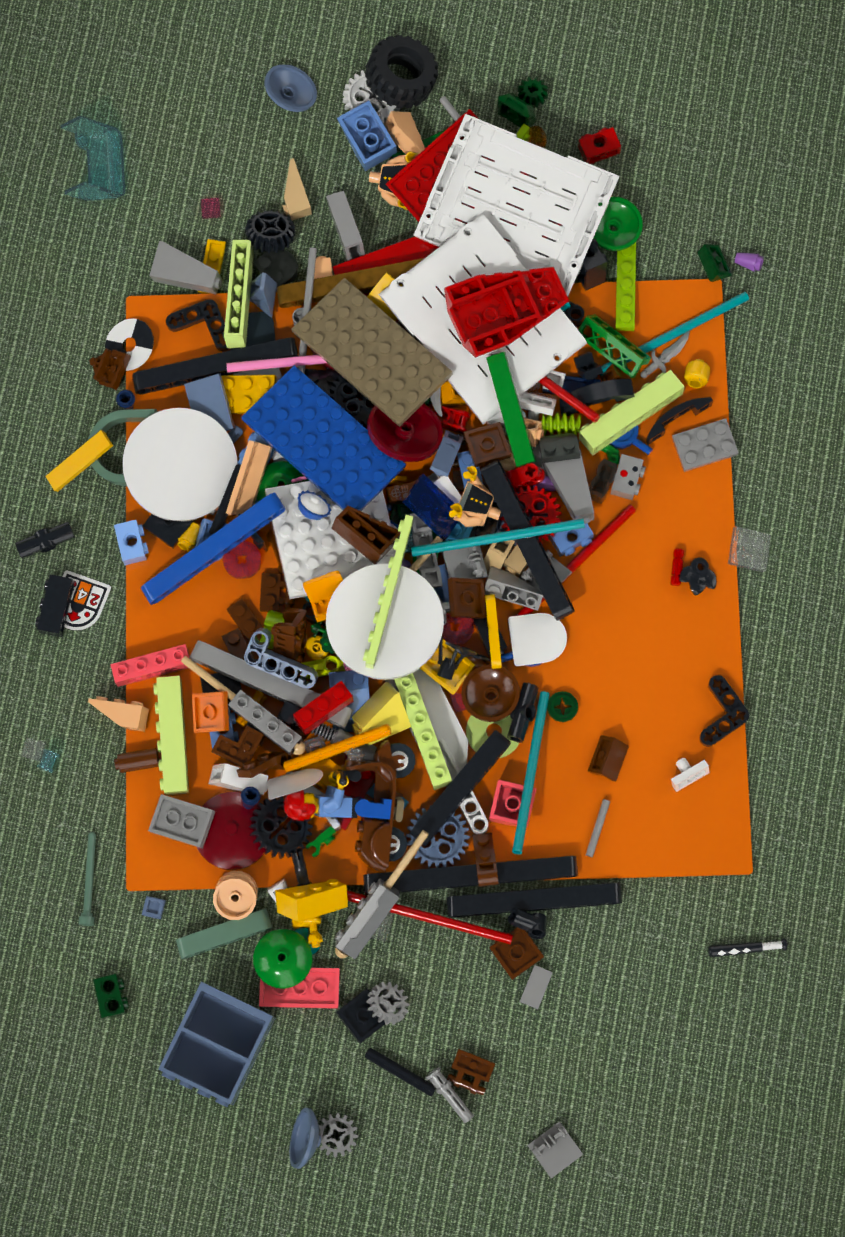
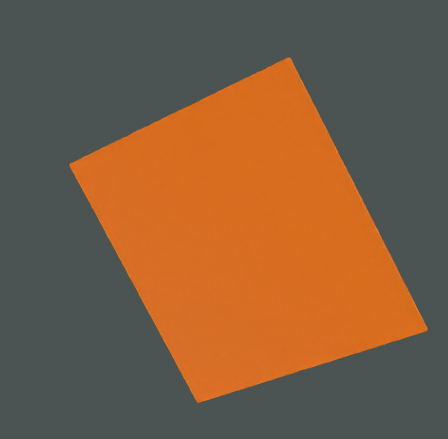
(631, 655)

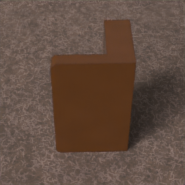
(608, 757)

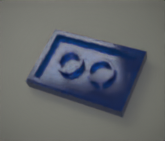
(431, 506)

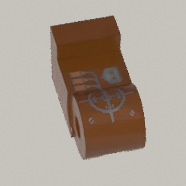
(397, 493)

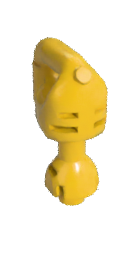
(314, 937)

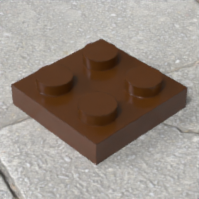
(487, 444)
(466, 598)
(517, 956)

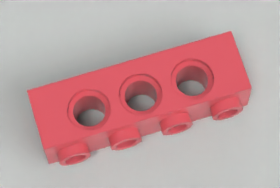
(149, 665)

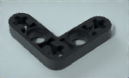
(202, 316)
(729, 709)

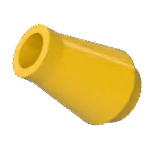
(188, 538)

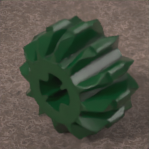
(540, 91)

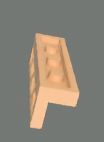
(249, 477)

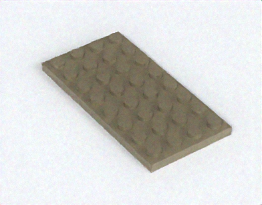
(372, 352)

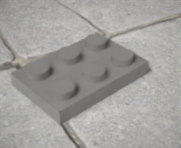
(705, 445)
(181, 821)

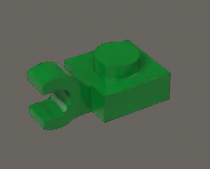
(326, 837)

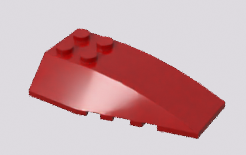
(502, 306)

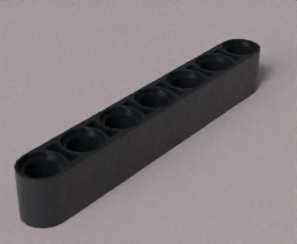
(461, 786)

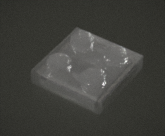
(749, 549)

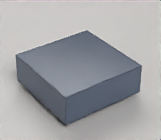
(153, 907)

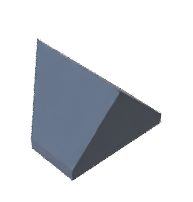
(263, 293)

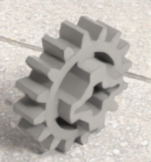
(387, 1003)
(339, 1144)

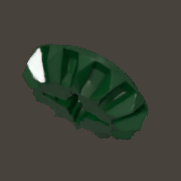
(569, 700)

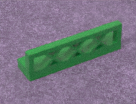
(618, 341)

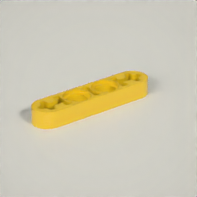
(493, 631)

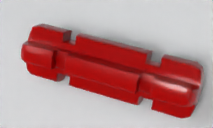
(677, 566)

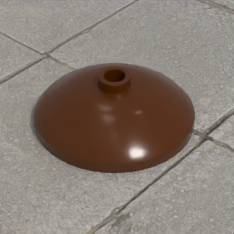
(485, 681)

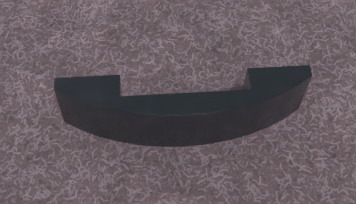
(599, 392)
(696, 405)

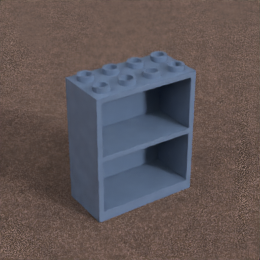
(216, 1044)

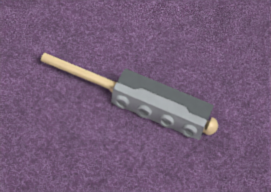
(255, 714)
(373, 908)

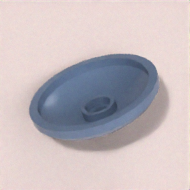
(290, 88)
(304, 1138)

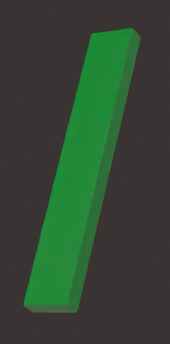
(510, 409)

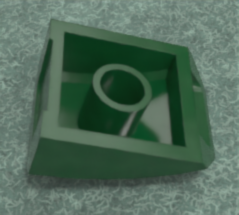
(516, 110)

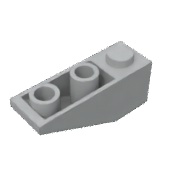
(512, 589)

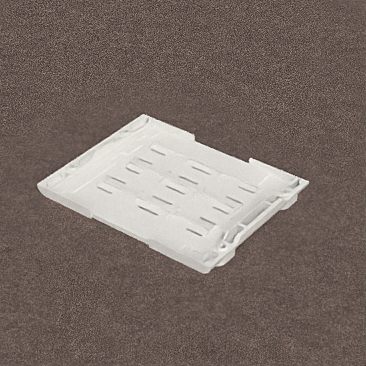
(552, 172)
(432, 325)

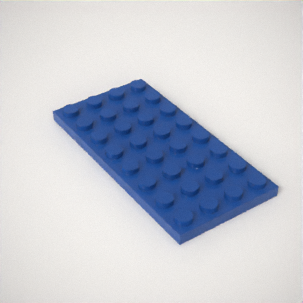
(322, 441)

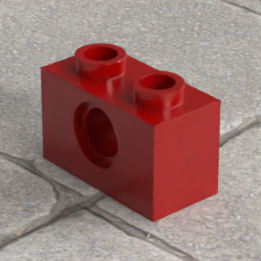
(592, 153)

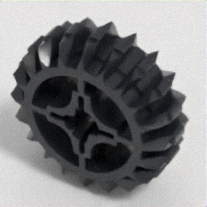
(275, 231)

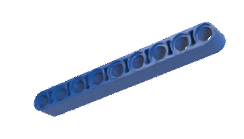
(213, 548)

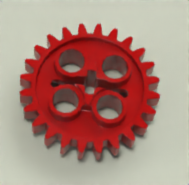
(530, 499)

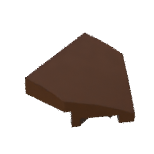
(110, 368)

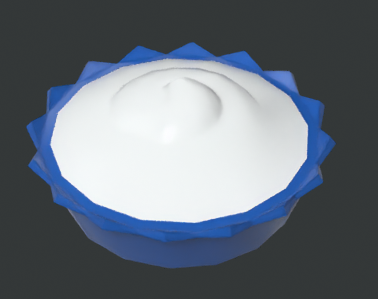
(313, 505)

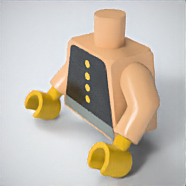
(388, 171)
(475, 502)

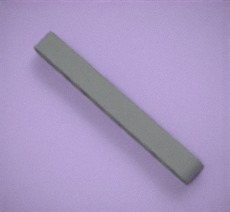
(257, 679)

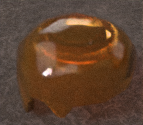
(537, 136)

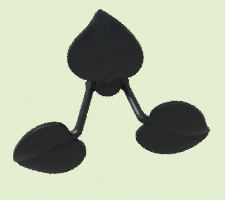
(448, 665)

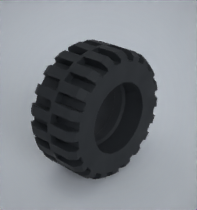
(409, 54)

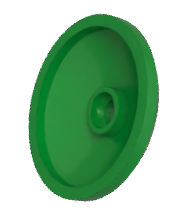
(626, 220)
(276, 473)
(287, 972)

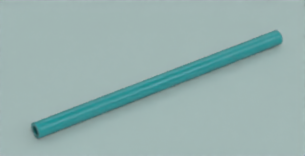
(687, 326)
(497, 537)
(530, 773)

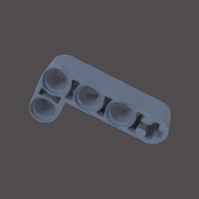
(261, 649)

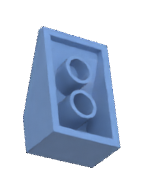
(367, 135)
(359, 688)

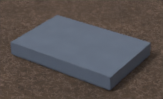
(211, 399)

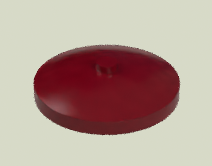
(412, 441)
(229, 838)

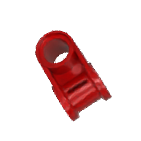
(453, 419)
(526, 476)

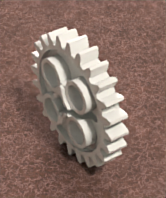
(353, 91)

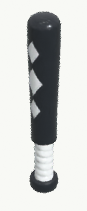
(743, 948)

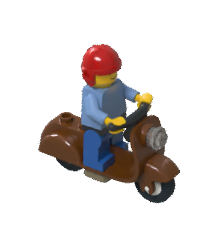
(378, 838)

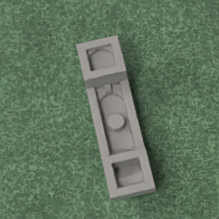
(422, 536)

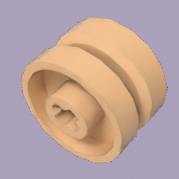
(235, 895)

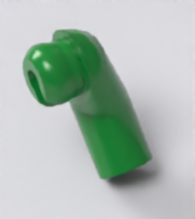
(612, 454)

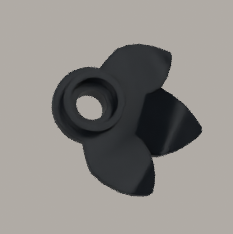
(698, 578)

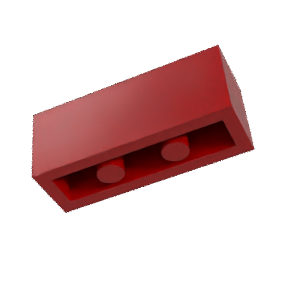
(323, 707)

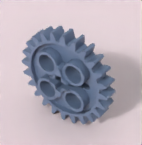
(432, 854)

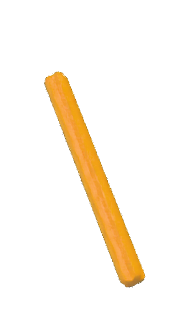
(337, 748)

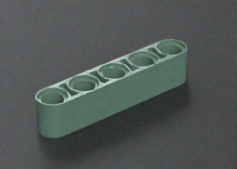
(223, 934)

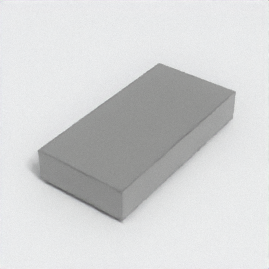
(536, 987)

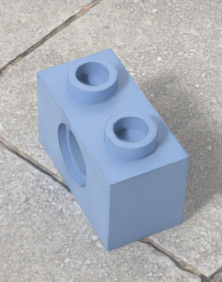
(125, 532)

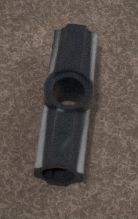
(45, 540)
(523, 713)

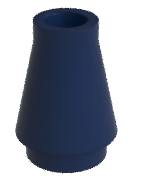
(125, 396)
(250, 797)

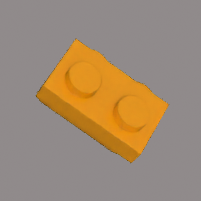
(320, 591)

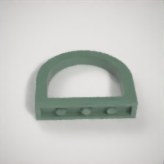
(108, 422)

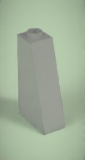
(345, 225)
(183, 271)
(572, 486)

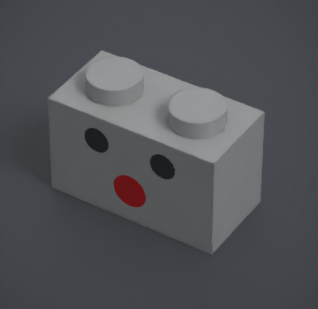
(627, 476)

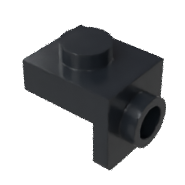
(587, 367)

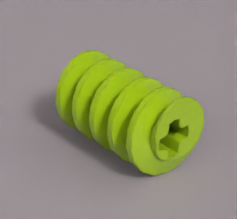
(561, 424)

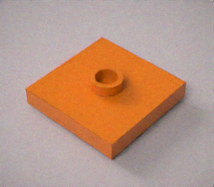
(210, 712)

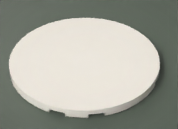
(179, 464)
(410, 630)

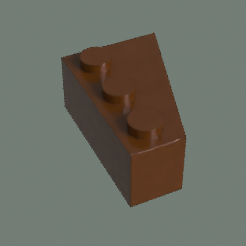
(365, 534)

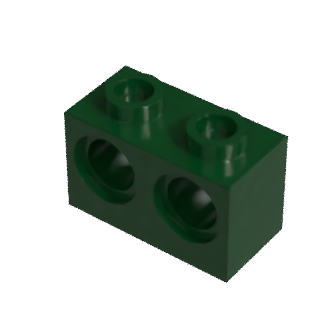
(105, 998)

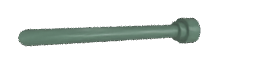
(86, 917)

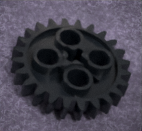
(338, 395)
(292, 838)

